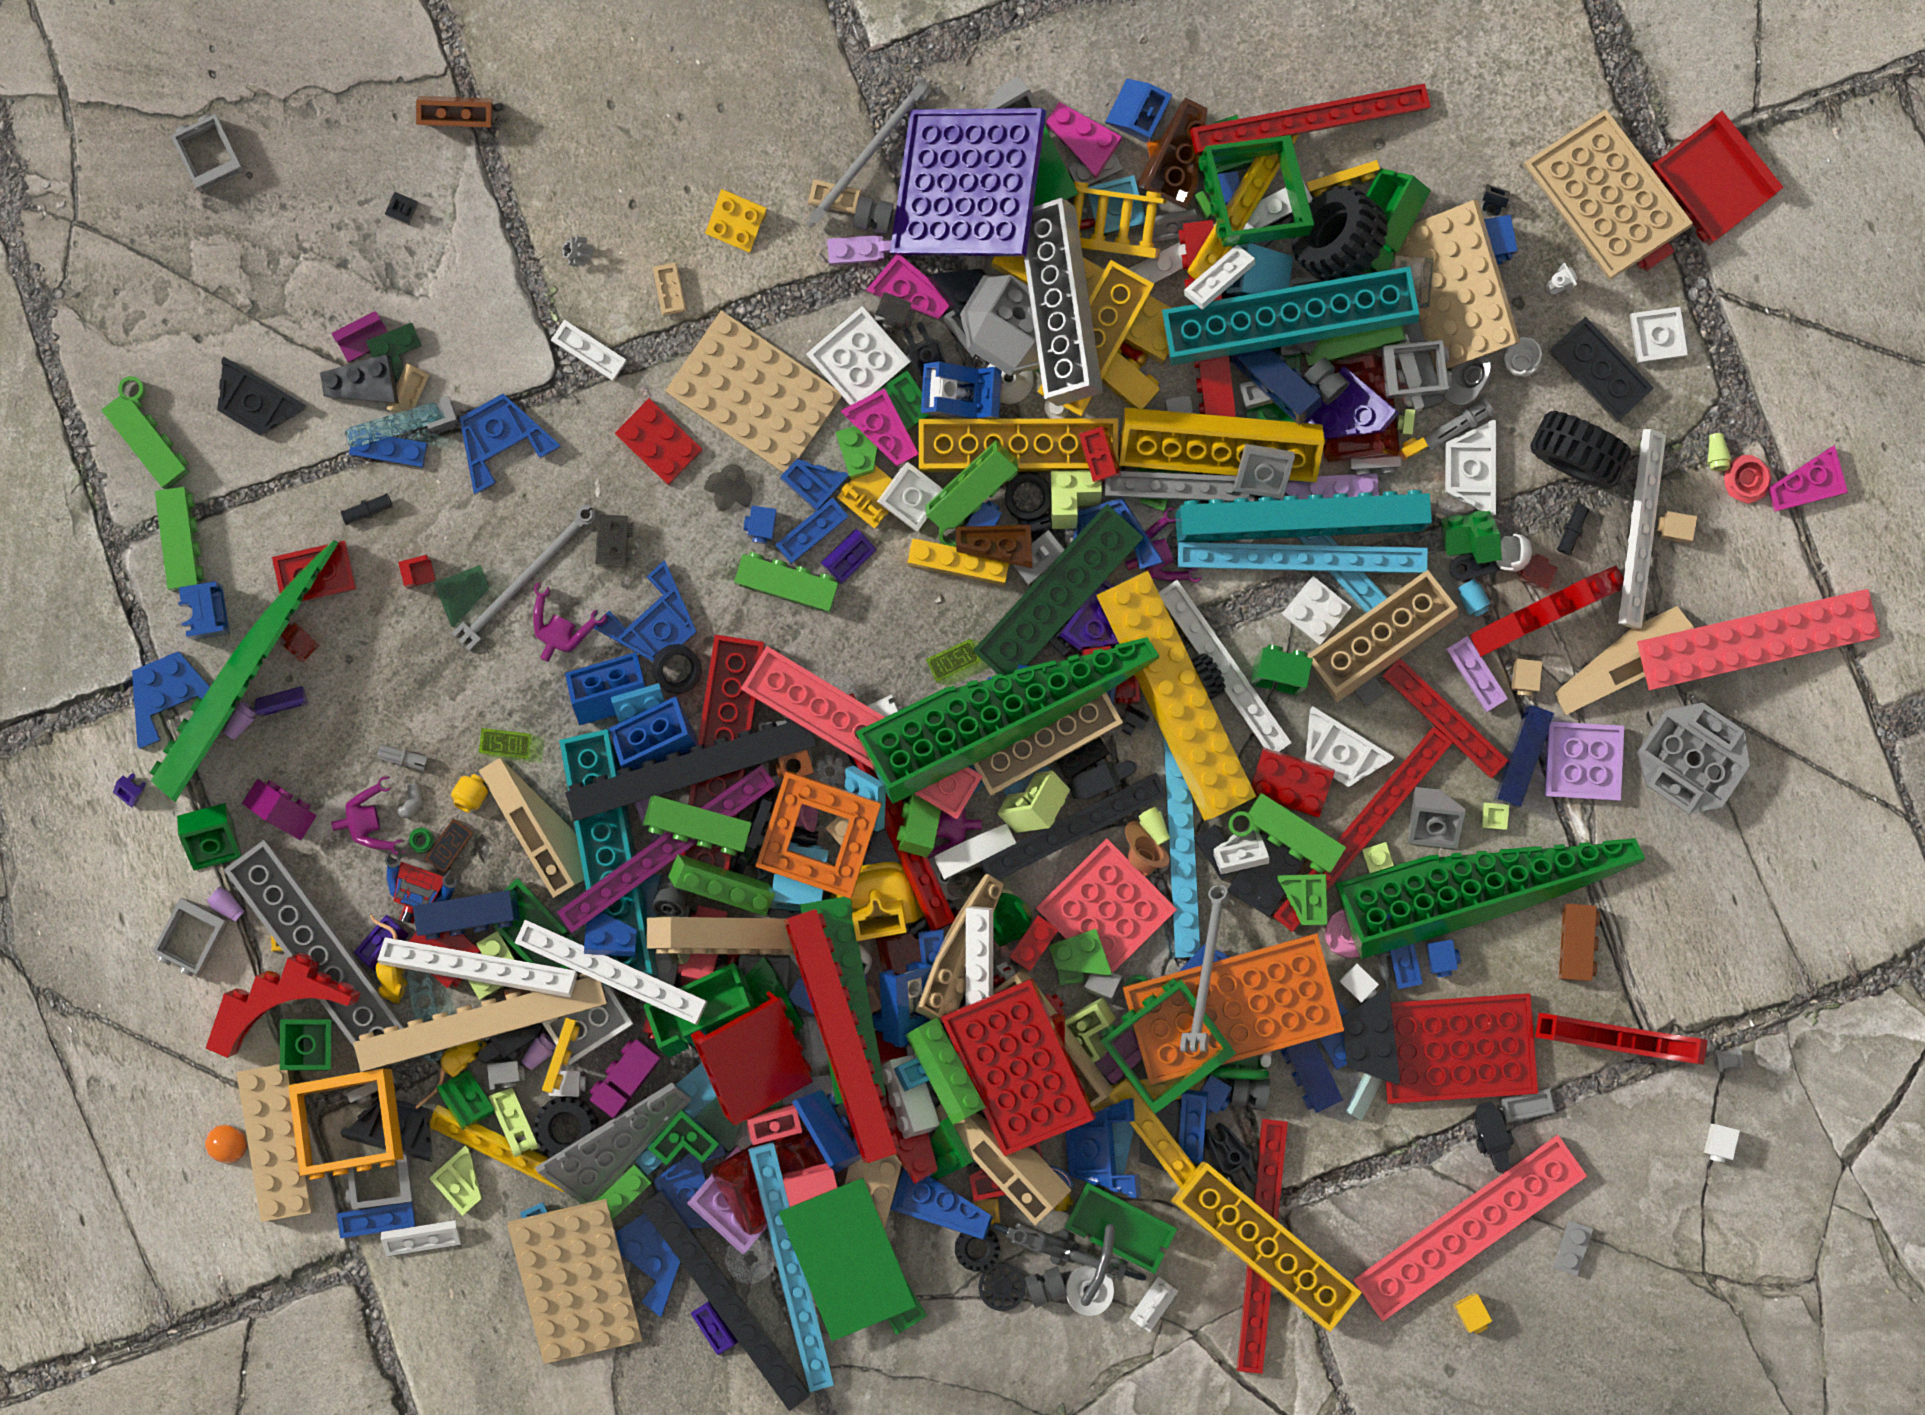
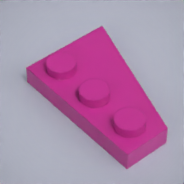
(1084, 137)
(908, 283)
(882, 426)
(1812, 482)

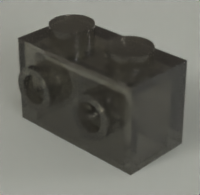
(894, 314)
(613, 541)

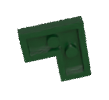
(394, 344)

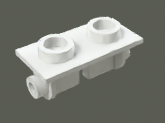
(1564, 279)
(1153, 1304)

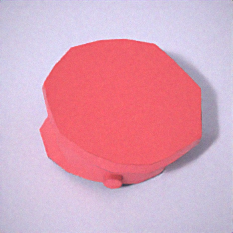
(1747, 479)

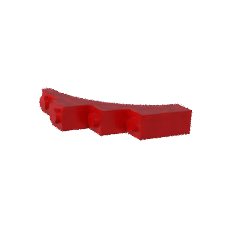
(1547, 610)
(298, 981)
(1621, 1039)

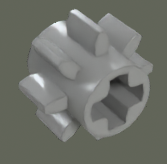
(577, 251)

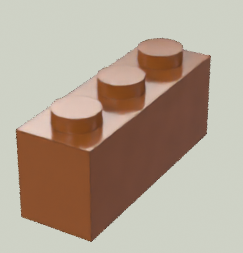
(454, 111)
(1578, 942)

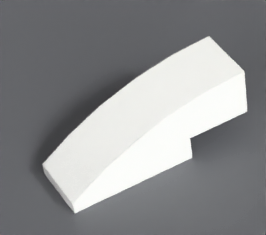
(969, 853)

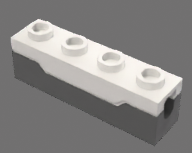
(1417, 371)

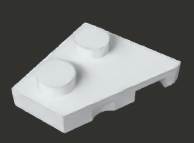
(1241, 853)

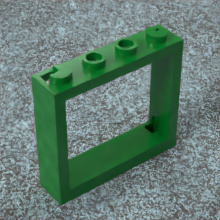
(1293, 181)
(1188, 1080)

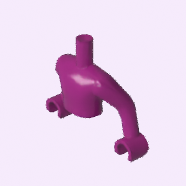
(1162, 547)
(558, 631)
(364, 820)
(953, 830)

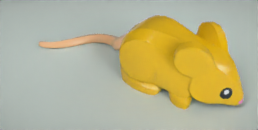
(390, 977)
(455, 1061)

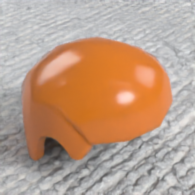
(225, 1144)

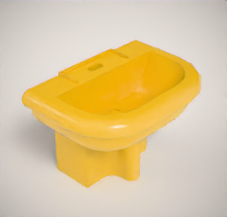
(886, 892)

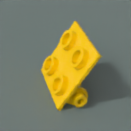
(735, 220)
(862, 496)

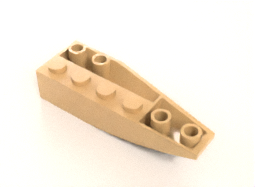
(1618, 663)
(540, 830)
(948, 973)
(1020, 1175)

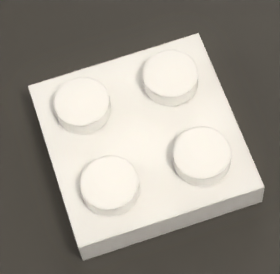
(1658, 335)
(908, 496)
(1316, 610)

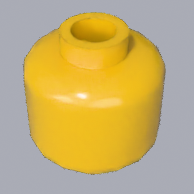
(469, 793)

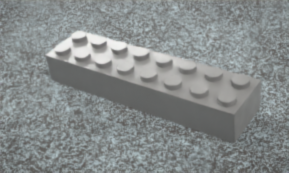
(1061, 305)

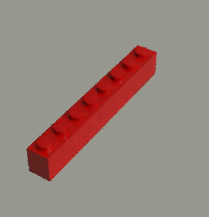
(1215, 373)

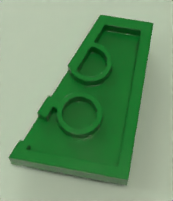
(764, 979)
(948, 1150)

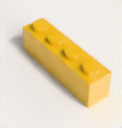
(1130, 383)
(946, 560)

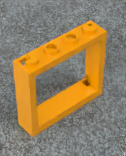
(389, 1118)

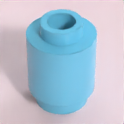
(1474, 598)

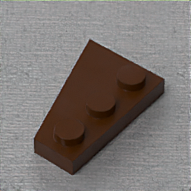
(998, 543)

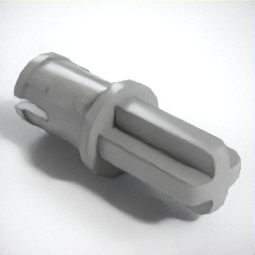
(402, 757)

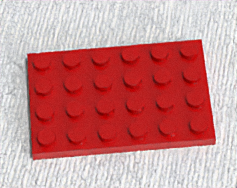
(1464, 1048)
(1018, 1067)

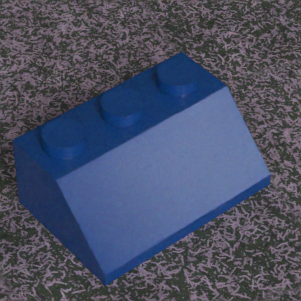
(594, 686)
(653, 735)
(828, 1129)

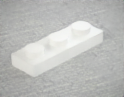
(1219, 277)
(588, 350)
(420, 1238)

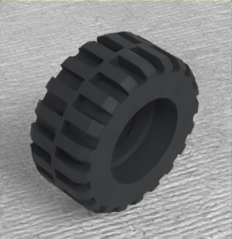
(1344, 234)
(1580, 449)

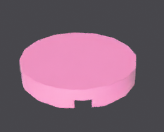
(1339, 936)

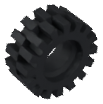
(1209, 675)
(977, 1264)

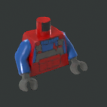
(416, 886)

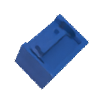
(1501, 237)
(208, 610)

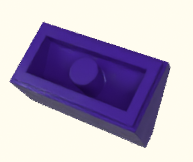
(848, 555)
(280, 701)
(371, 946)
(714, 1328)

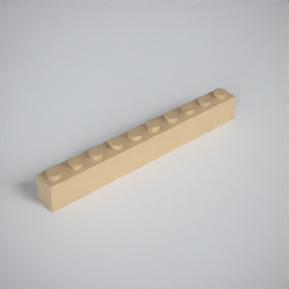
(474, 1024)

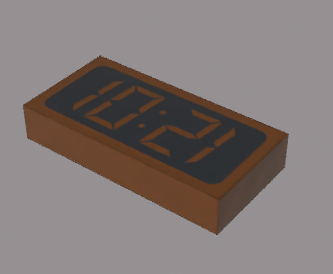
(449, 846)

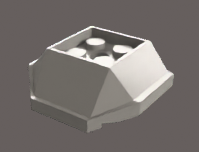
(1001, 324)
(1720, 756)

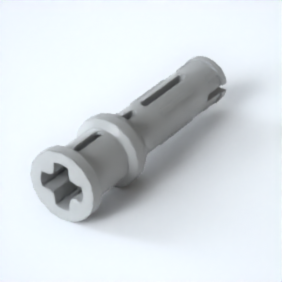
(1470, 417)

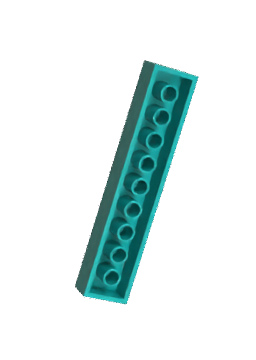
(1291, 316)
(1303, 517)
(607, 839)

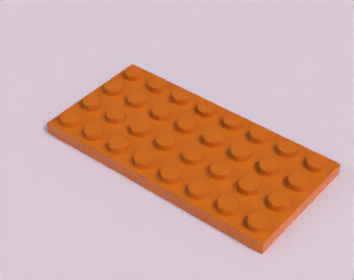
(1254, 1000)

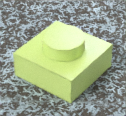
(1406, 423)
(1495, 816)
(1377, 857)

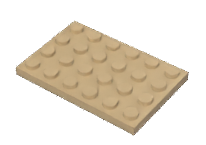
(1608, 194)
(1466, 287)
(753, 392)
(574, 1281)

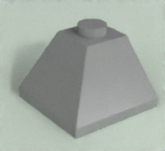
(1012, 95)
(1435, 819)

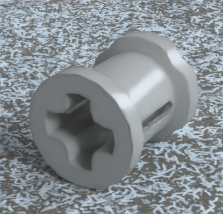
(1728, 1059)

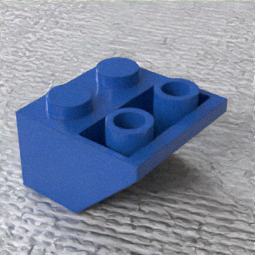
(1139, 109)

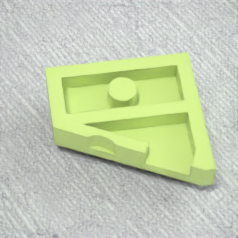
(459, 1181)

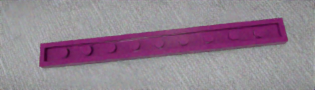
(659, 853)

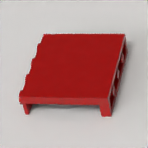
(1716, 178)
(753, 1060)

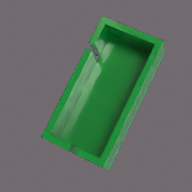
(1401, 199)
(1287, 669)
(534, 911)
(726, 998)
(1136, 1231)

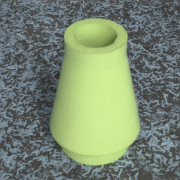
(1718, 454)
(1154, 825)

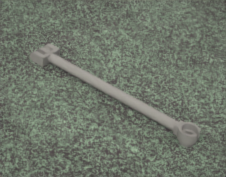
(919, 92)
(472, 630)
(1196, 1036)

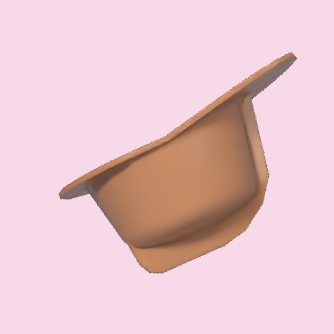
(1143, 851)

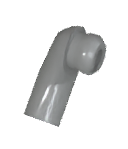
(414, 802)

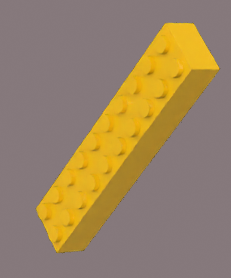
(1178, 698)

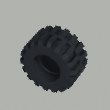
(553, 1108)

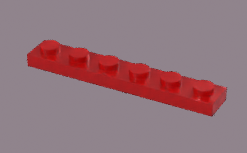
(1445, 718)

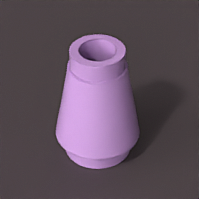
(239, 720)
(225, 904)
(540, 1050)

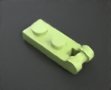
(513, 1121)

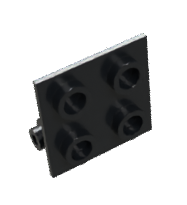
(1083, 757)

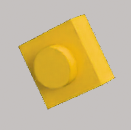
(1412, 447)

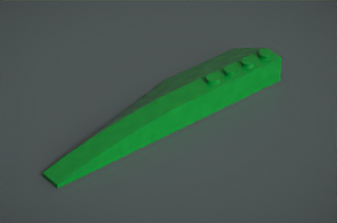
(231, 683)
(987, 716)
(1466, 890)

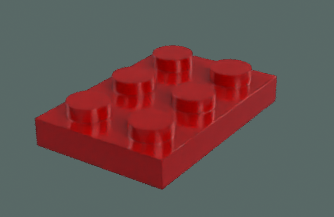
(658, 441)
(333, 579)
(1292, 781)

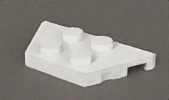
(1472, 467)
(1341, 749)

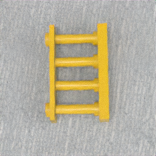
(1122, 243)

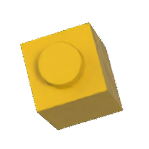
(1472, 1313)

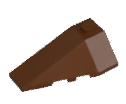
(1174, 164)

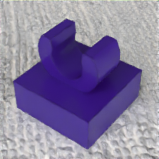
(128, 791)

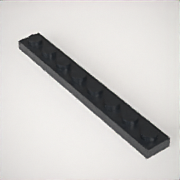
(1074, 827)

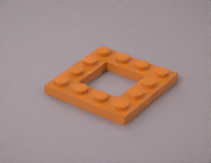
(833, 878)

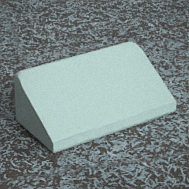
(1363, 1096)

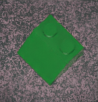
(208, 836)
(305, 1045)

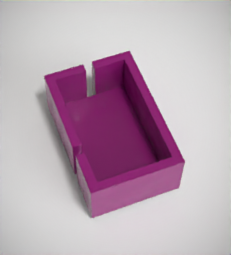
(625, 1077)

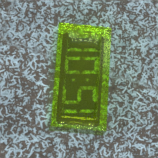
(953, 660)
(505, 743)

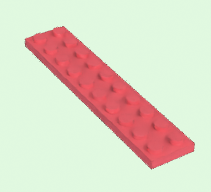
(1758, 639)
(836, 719)
(1469, 1227)

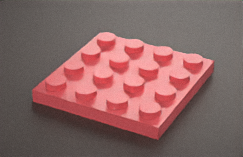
(1107, 897)

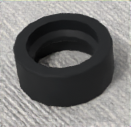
(1028, 478)
(690, 681)

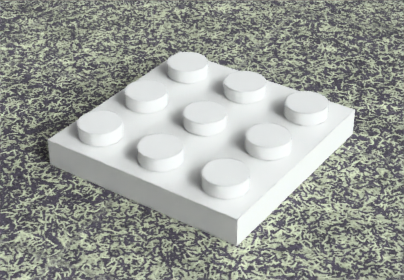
(858, 357)

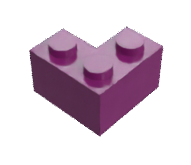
(279, 809)

